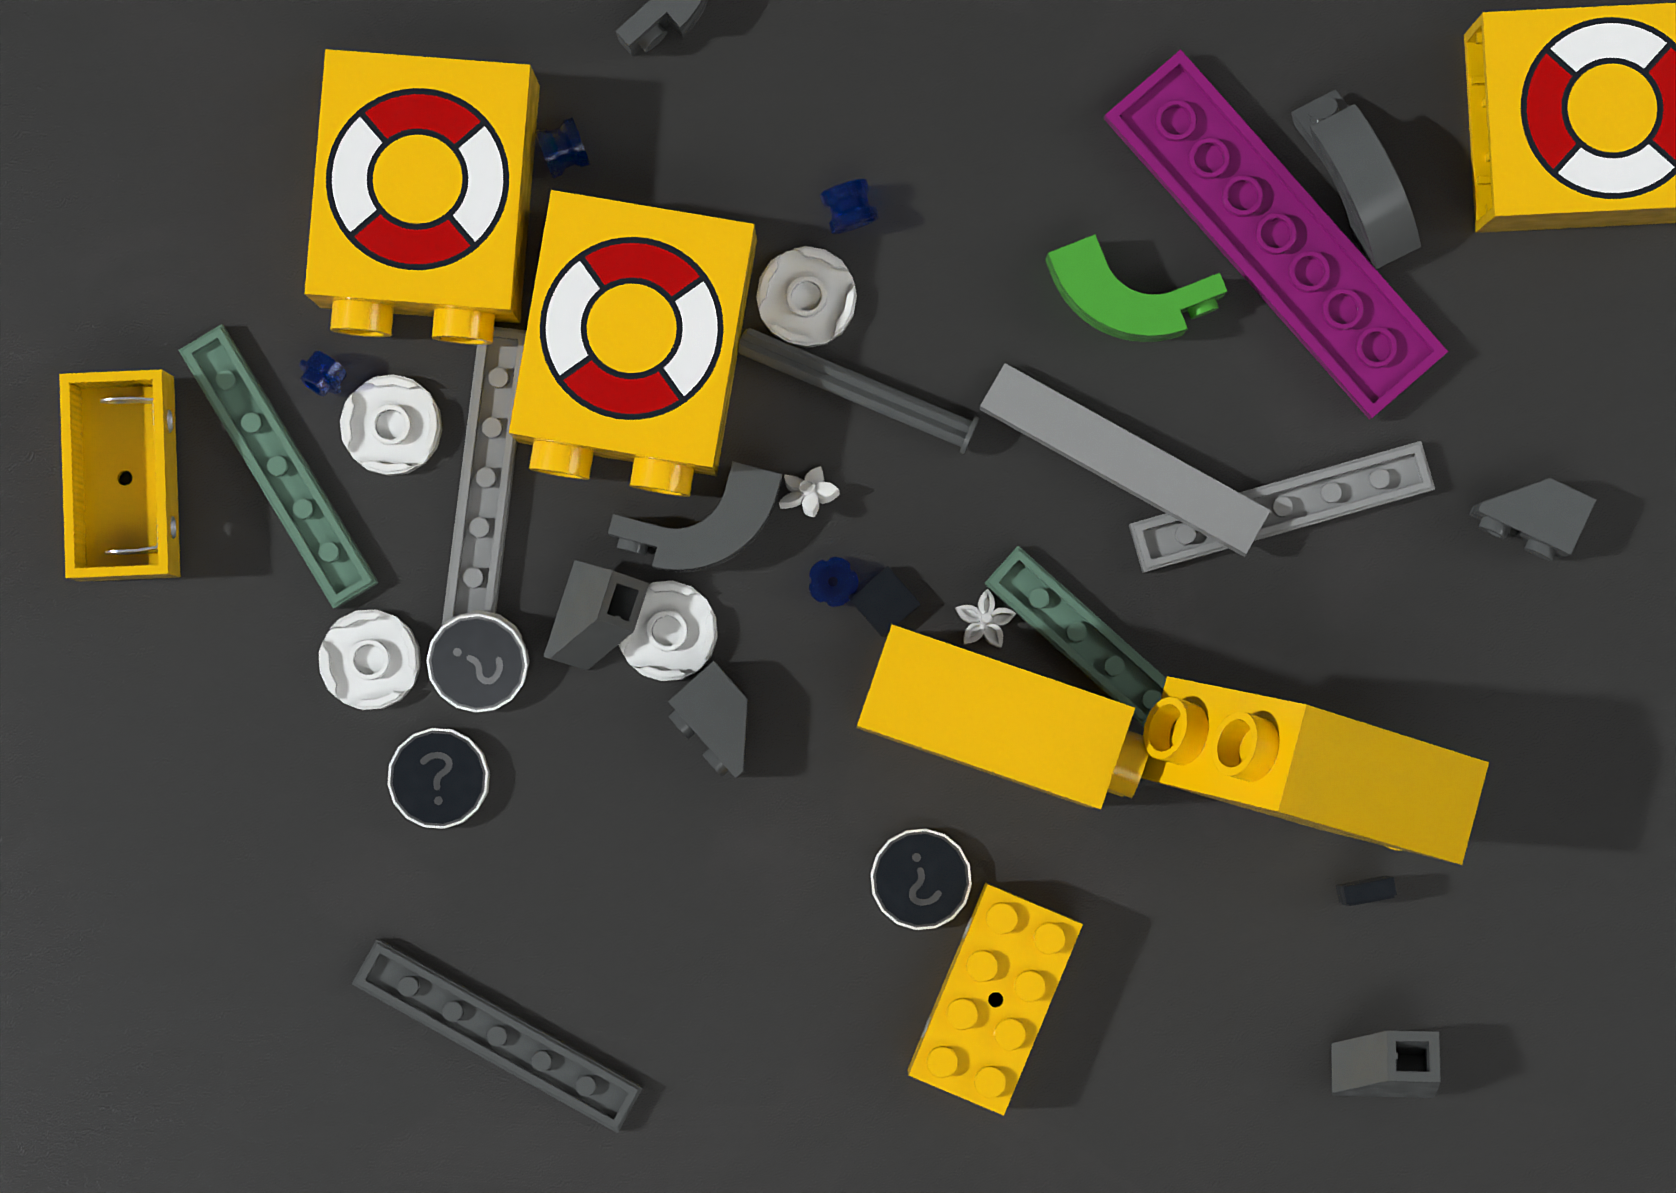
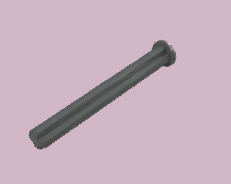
(857, 388)

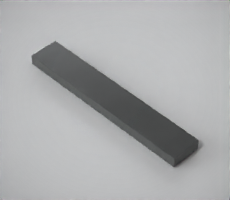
(497, 1035)

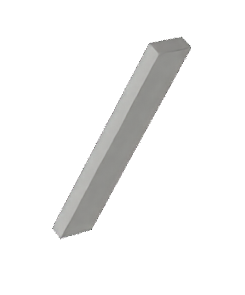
(1125, 460)
(485, 478)
(1296, 503)

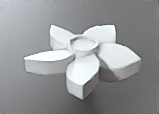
(808, 492)
(985, 620)

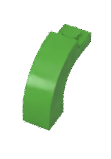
(1119, 311)

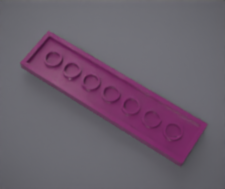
(1275, 234)

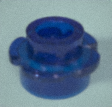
(322, 374)
(837, 568)

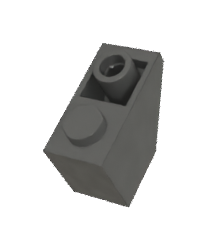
(1541, 514)
(594, 615)
(718, 715)
(1387, 1065)

